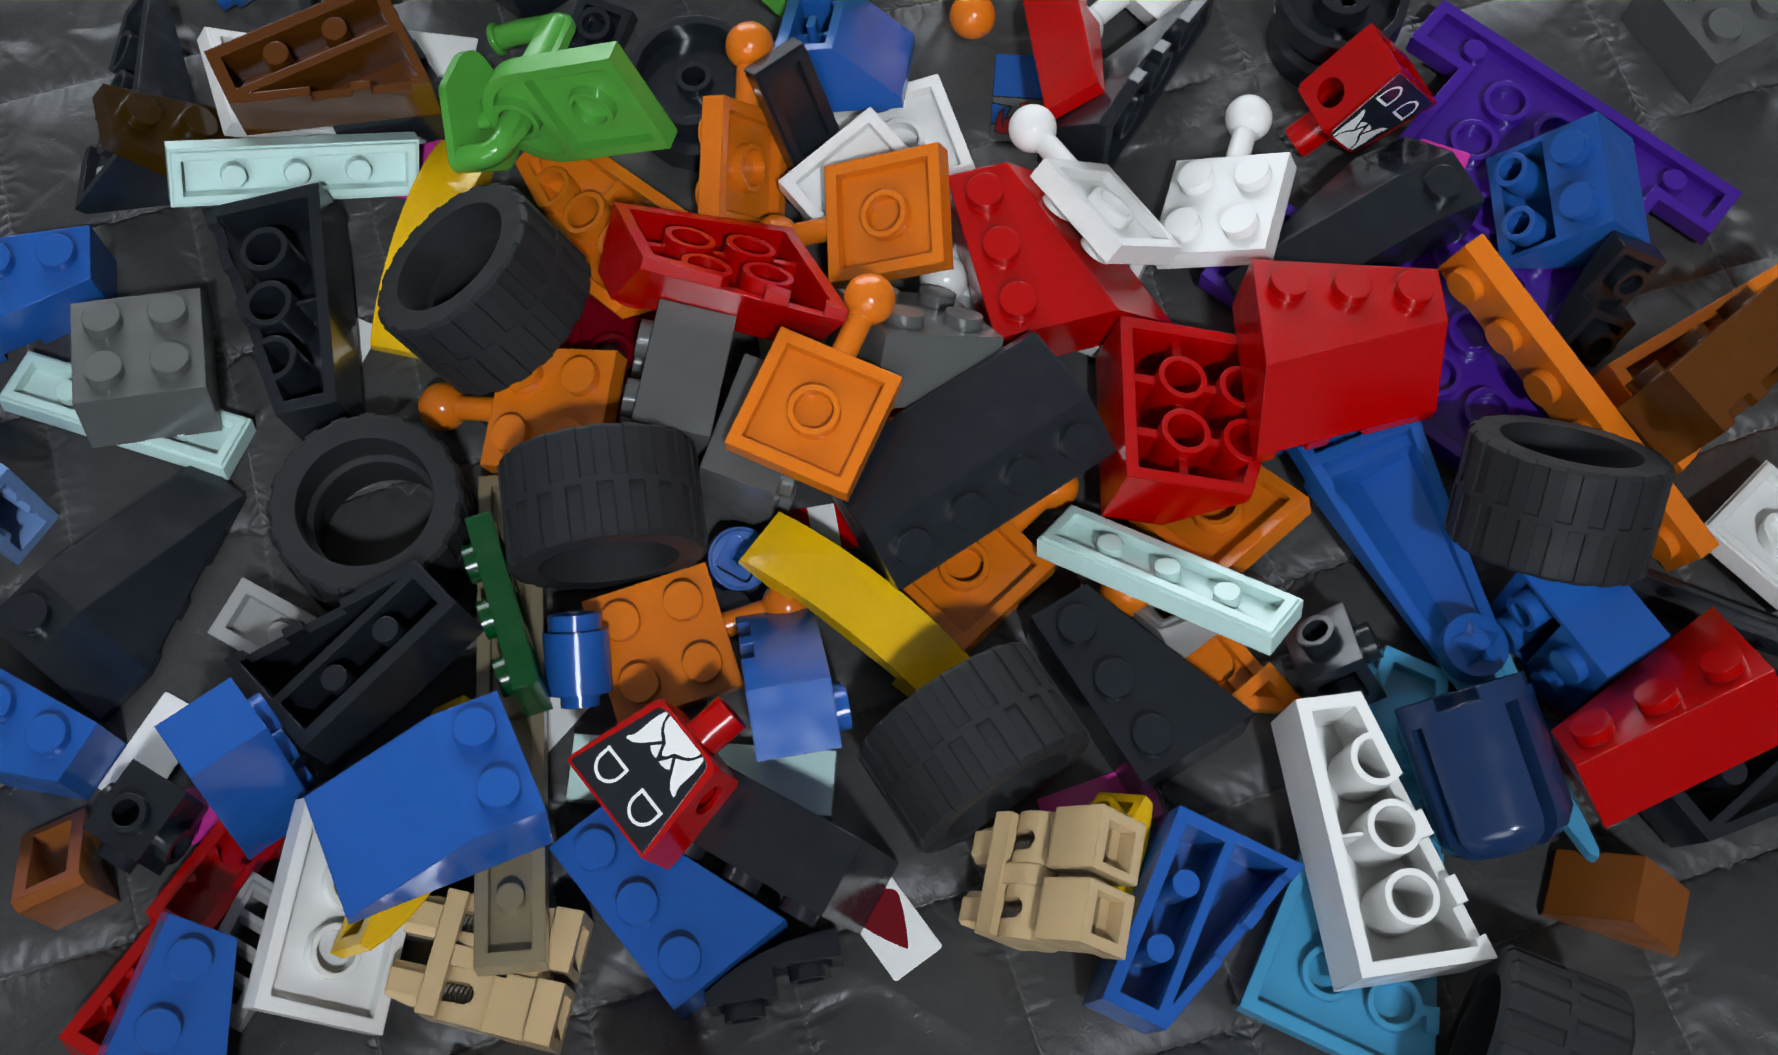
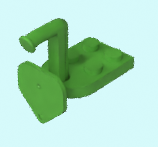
(547, 101)

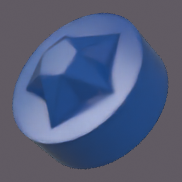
(723, 558)
(1472, 648)

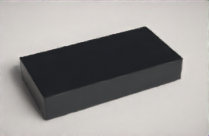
(792, 101)

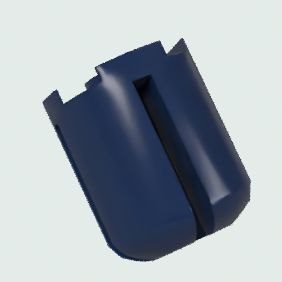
(1486, 769)

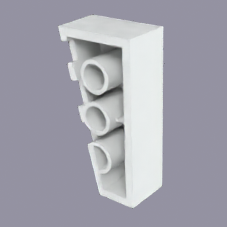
(1367, 852)

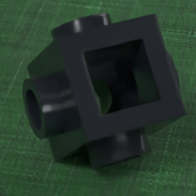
(1328, 649)
(143, 820)

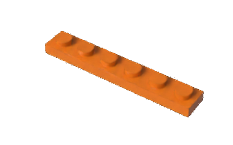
(1557, 377)

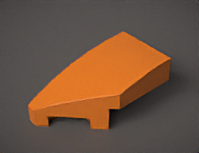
(1243, 676)

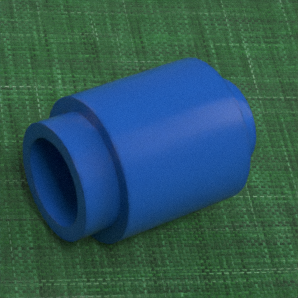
(577, 658)

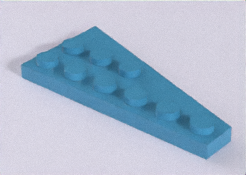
(1291, 974)

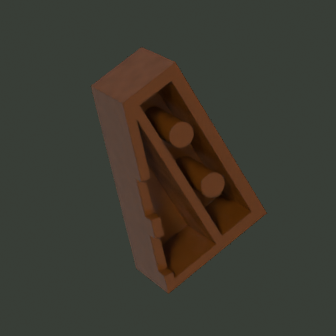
(324, 69)
(1711, 380)

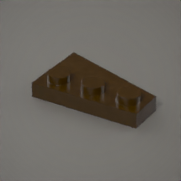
(139, 122)

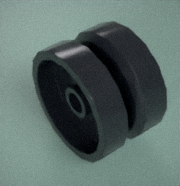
(1311, 31)
(680, 66)

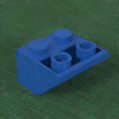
(855, 50)
(1566, 194)
(1575, 636)

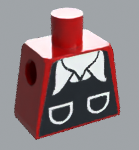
(1359, 95)
(662, 775)

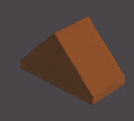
(61, 875)
(1617, 898)

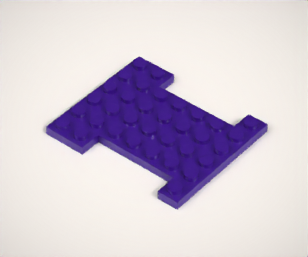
(1486, 107)

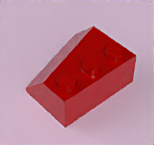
(719, 266)
(1031, 267)
(1336, 350)
(1175, 420)
(1671, 721)

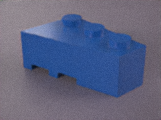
(44, 276)
(790, 686)
(50, 744)
(239, 763)
(1190, 908)
(674, 922)
(177, 994)

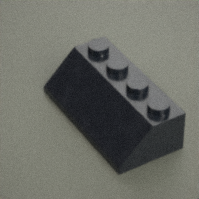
(972, 459)

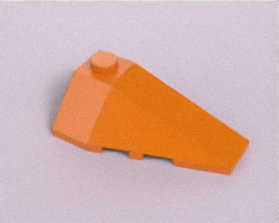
(580, 204)

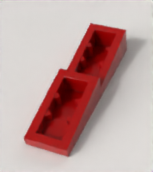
(1065, 52)
(197, 892)

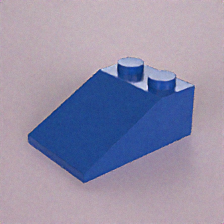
(429, 809)

